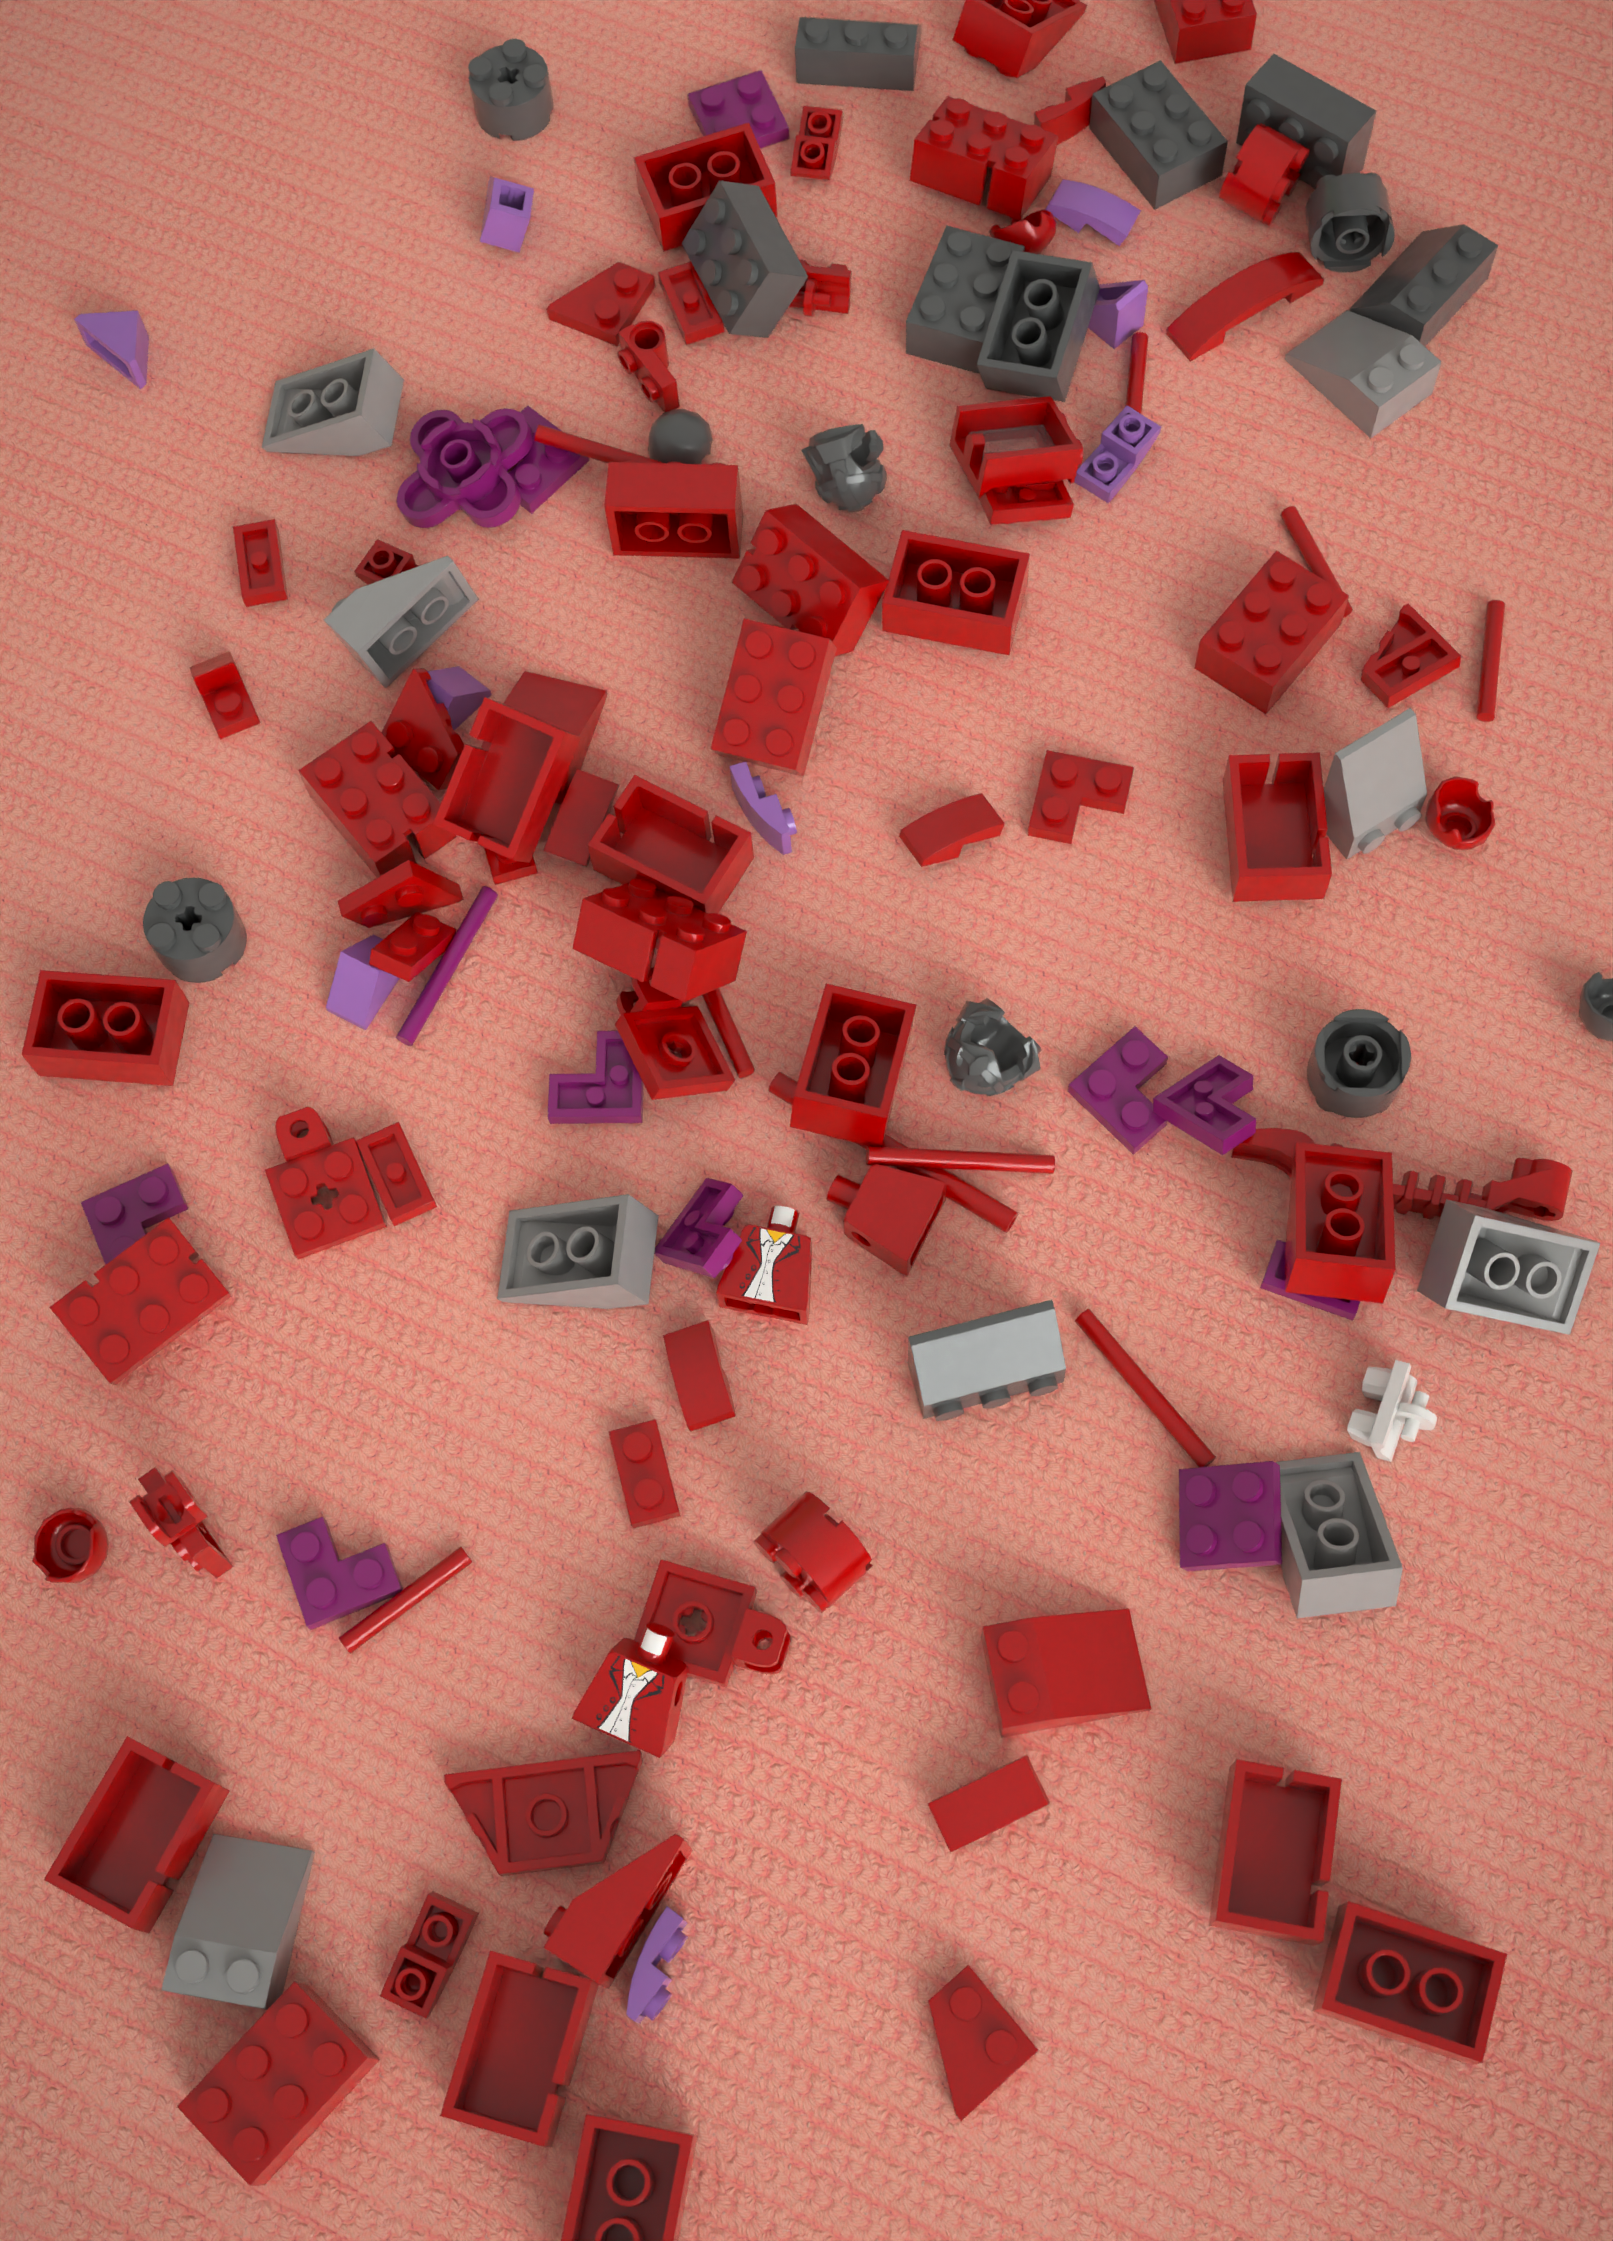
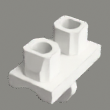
(1395, 1390)

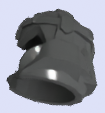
(847, 466)
(987, 1051)

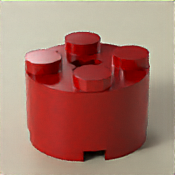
(1264, 173)
(815, 1551)

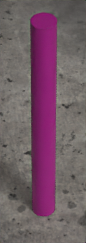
(447, 966)

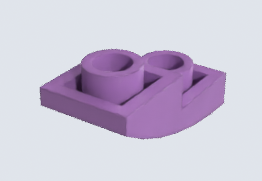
(1082, 204)
(1118, 455)
(762, 811)
(648, 1983)

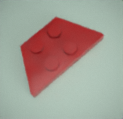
(547, 1811)

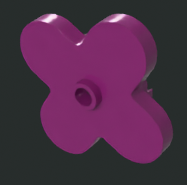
(465, 468)

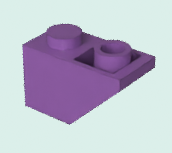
(506, 214)

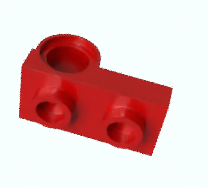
(646, 356)

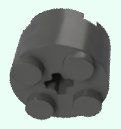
(511, 90)
(1349, 221)
(194, 929)
(1381, 1057)

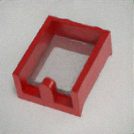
(1014, 443)

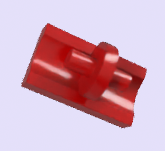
(824, 289)

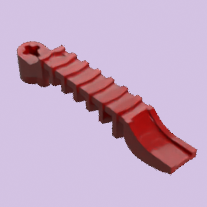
(1535, 1189)

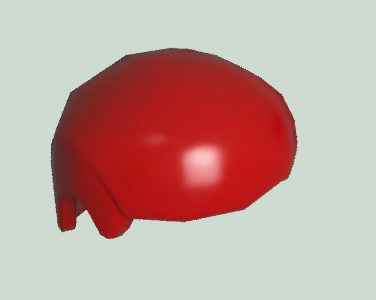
(1032, 231)
(1459, 814)
(70, 1546)

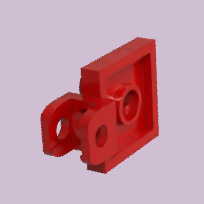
(661, 1024)
(316, 1164)
(176, 1519)
(731, 1627)

